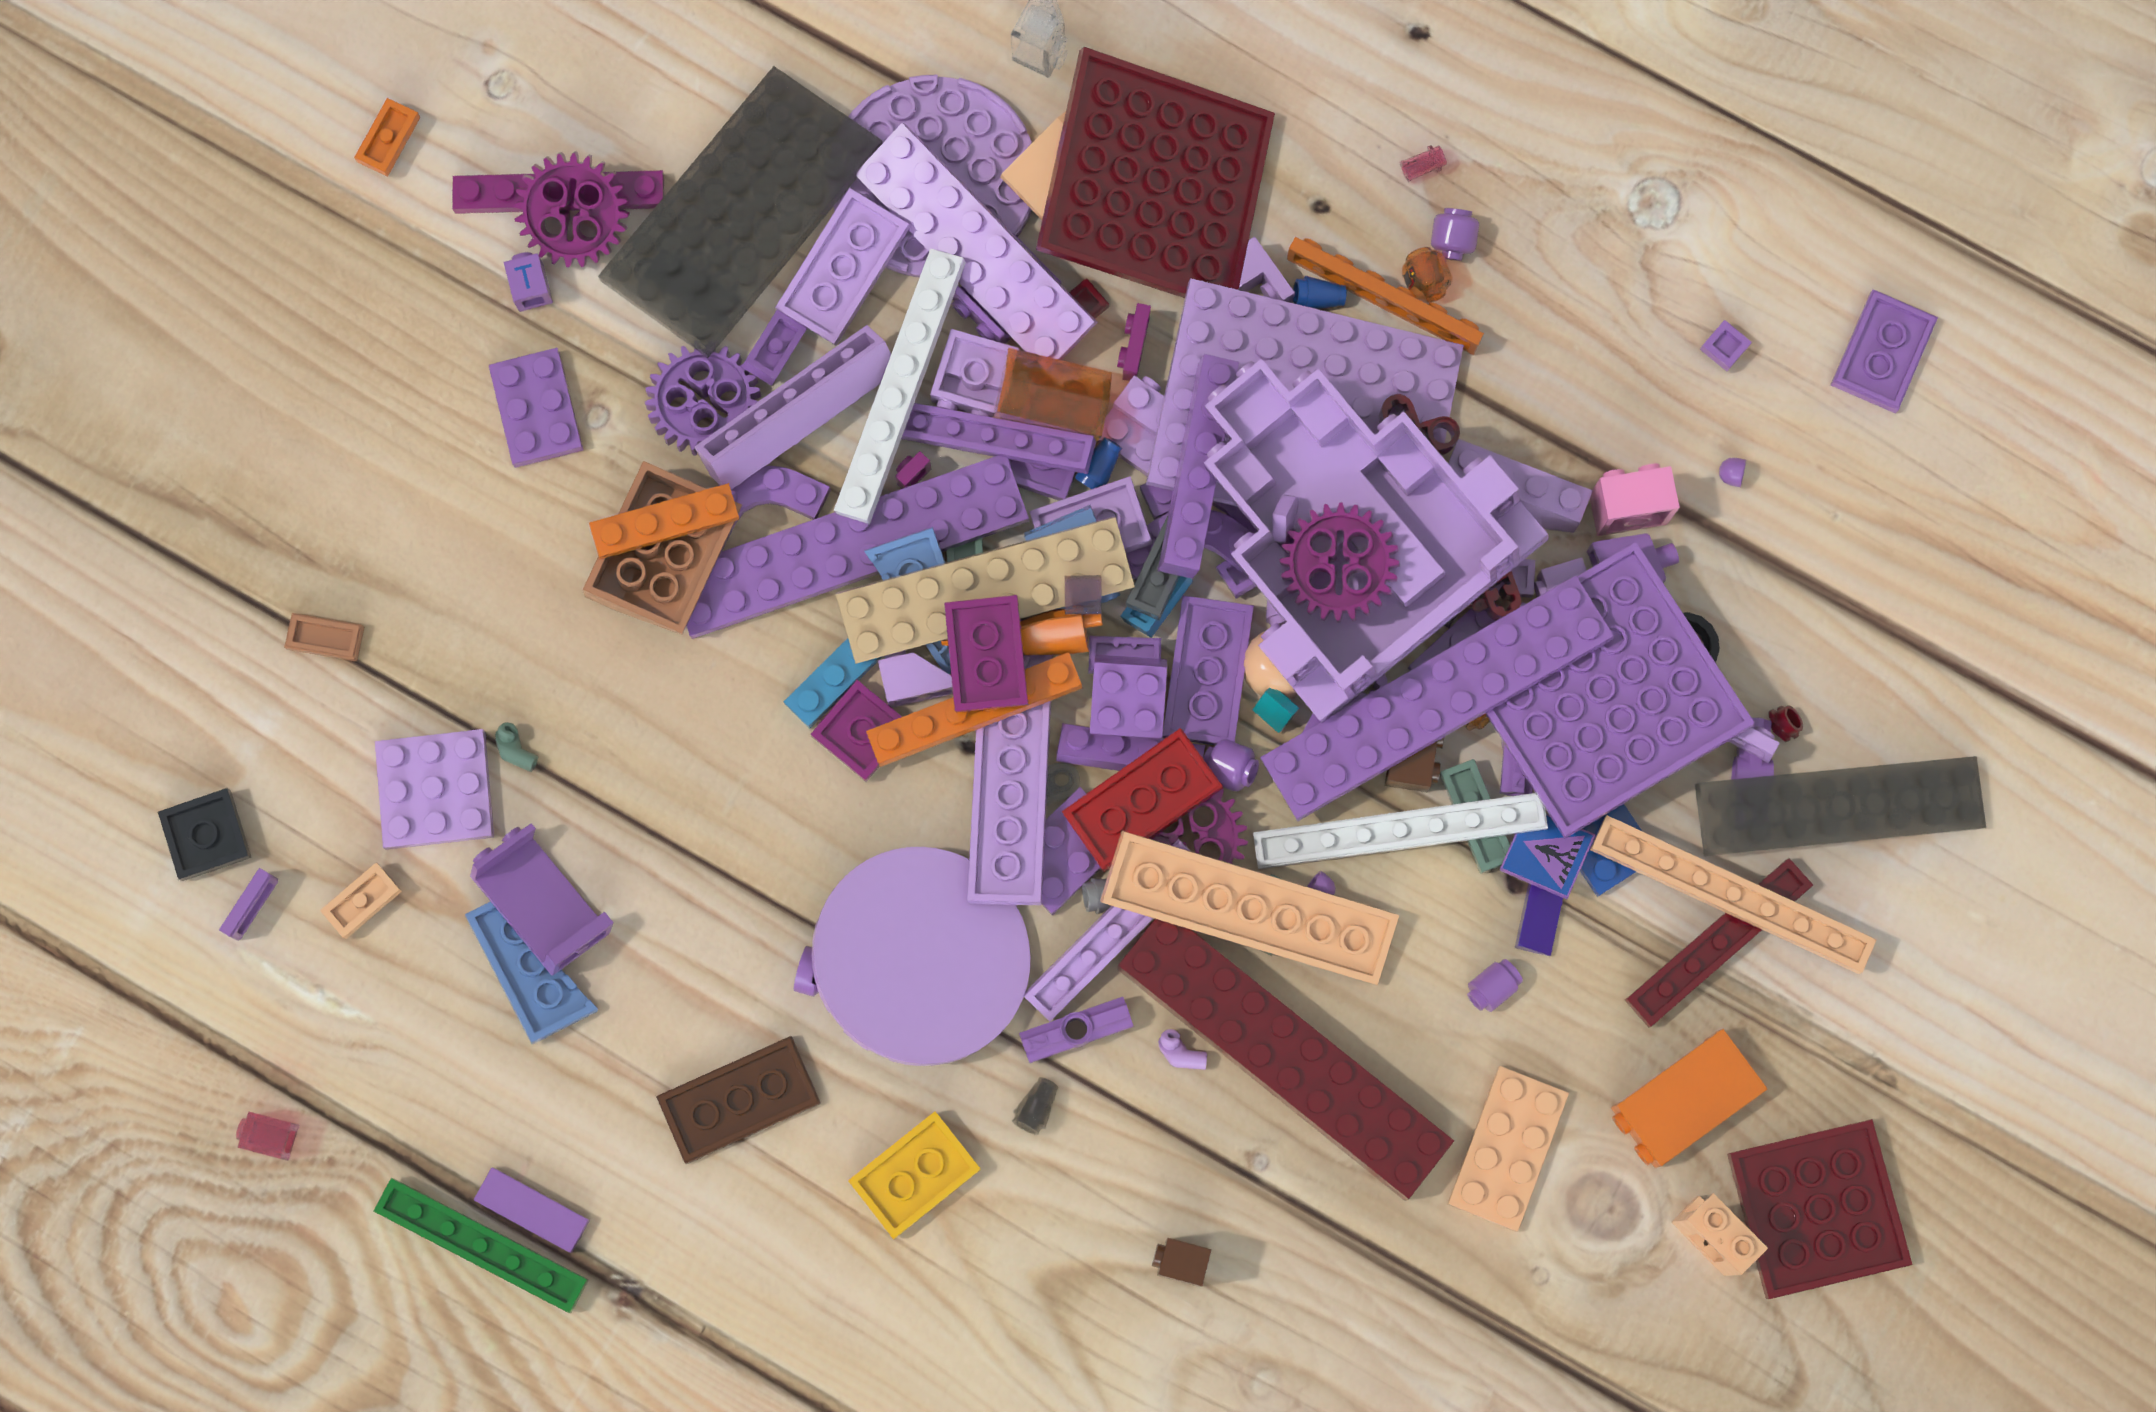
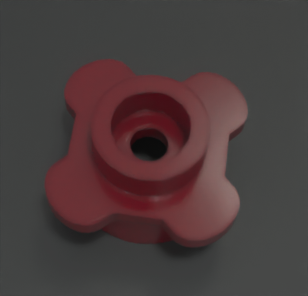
(1786, 722)

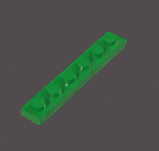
(481, 1245)

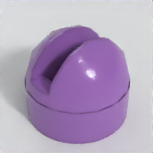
(1732, 471)
(1323, 883)

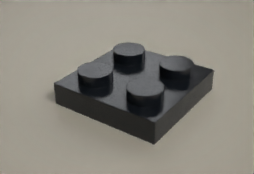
(204, 834)

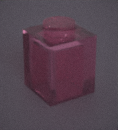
(266, 1135)

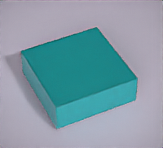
(1275, 709)

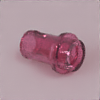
(1423, 163)

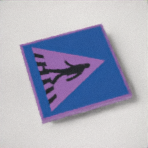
(1548, 858)

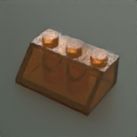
(1053, 393)

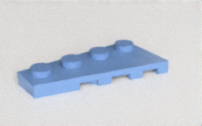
(910, 555)
(538, 999)

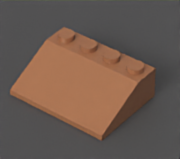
(664, 578)

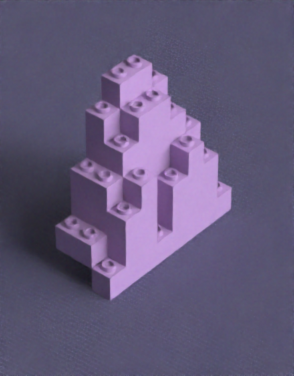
(1448, 529)

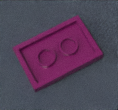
(986, 653)

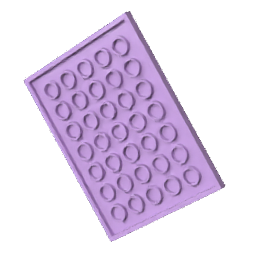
(1356, 356)

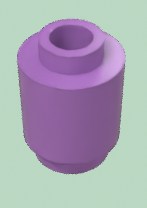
(1494, 985)

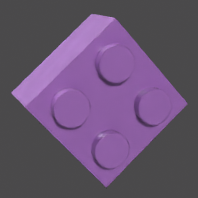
(1128, 696)

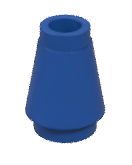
(1318, 293)
(1101, 465)

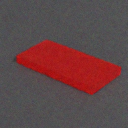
(1143, 797)

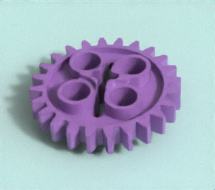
(681, 422)

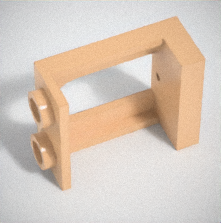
(1730, 1242)

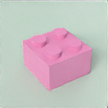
(1634, 499)

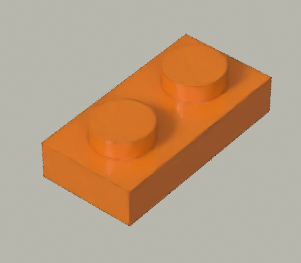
(387, 137)

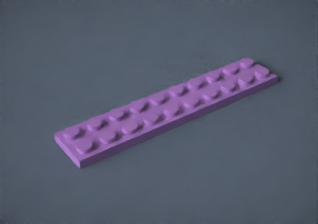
(831, 548)
(1437, 698)

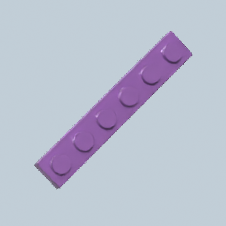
(1000, 438)

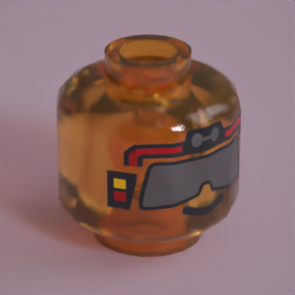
(1427, 274)

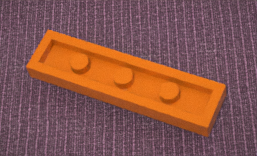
(664, 521)

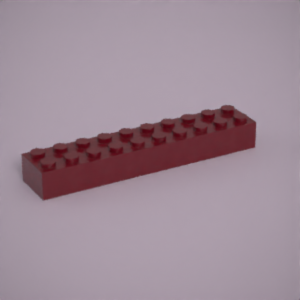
(1286, 1056)

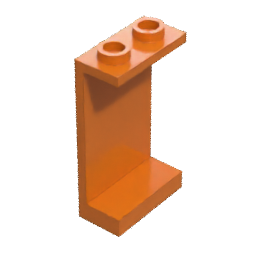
(1688, 1099)

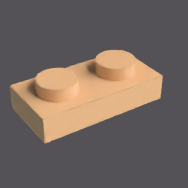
(361, 900)

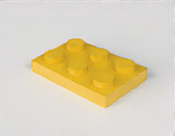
(914, 1175)

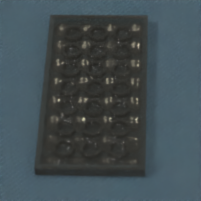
(740, 211)

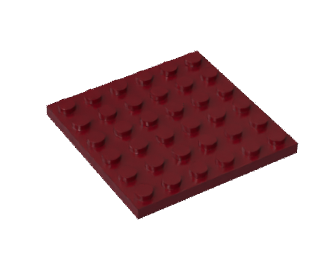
(1154, 177)

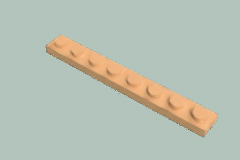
(1733, 894)

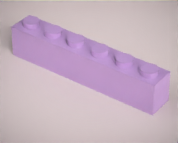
(795, 408)

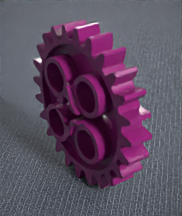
(603, 213)
(1306, 562)
(1221, 831)

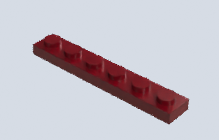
(1708, 951)

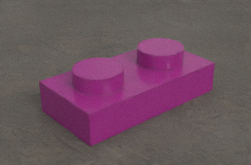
(1136, 327)

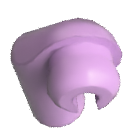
(1178, 1054)

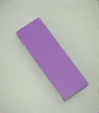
(531, 1210)

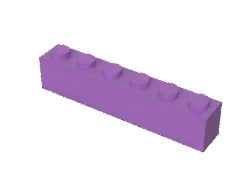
(1194, 482)

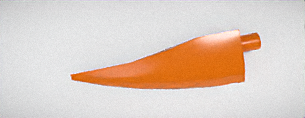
(1056, 633)

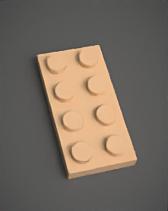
(1508, 1148)

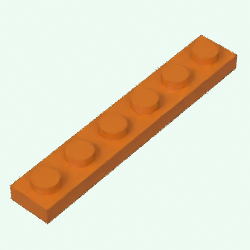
(1373, 289)
(941, 722)

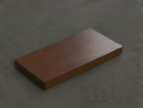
(738, 1100)

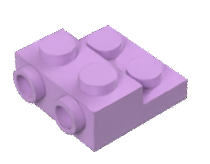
(969, 374)
(1135, 421)

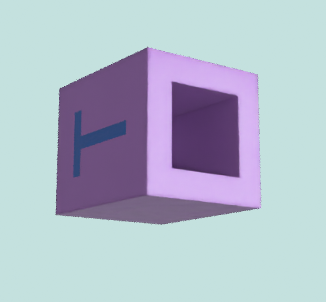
(528, 281)

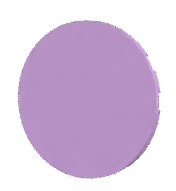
(966, 130)
(914, 962)

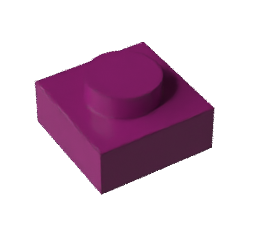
(912, 470)

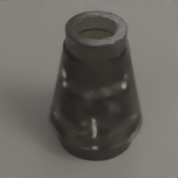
(1036, 1106)

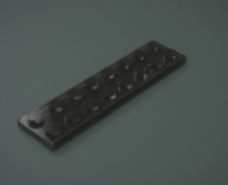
(1840, 806)

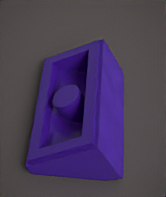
(1538, 921)

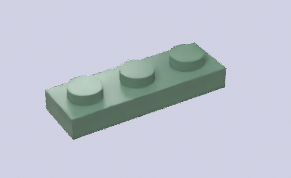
(1466, 785)

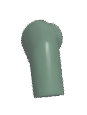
(510, 747)

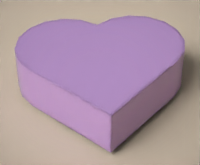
(1284, 518)

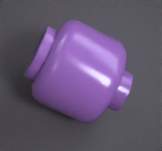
(1455, 233)
(1232, 764)

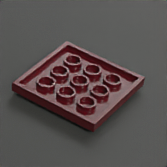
(1820, 1209)

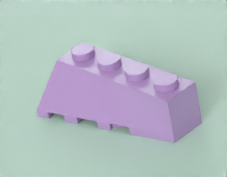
(1549, 499)

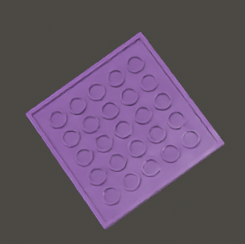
(1624, 709)

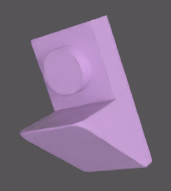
(1260, 269)

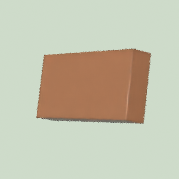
(324, 637)

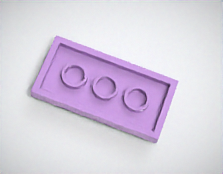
(843, 266)

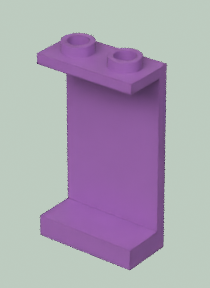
(538, 900)

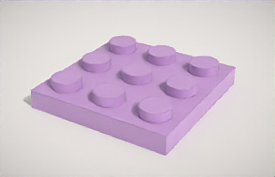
(434, 789)

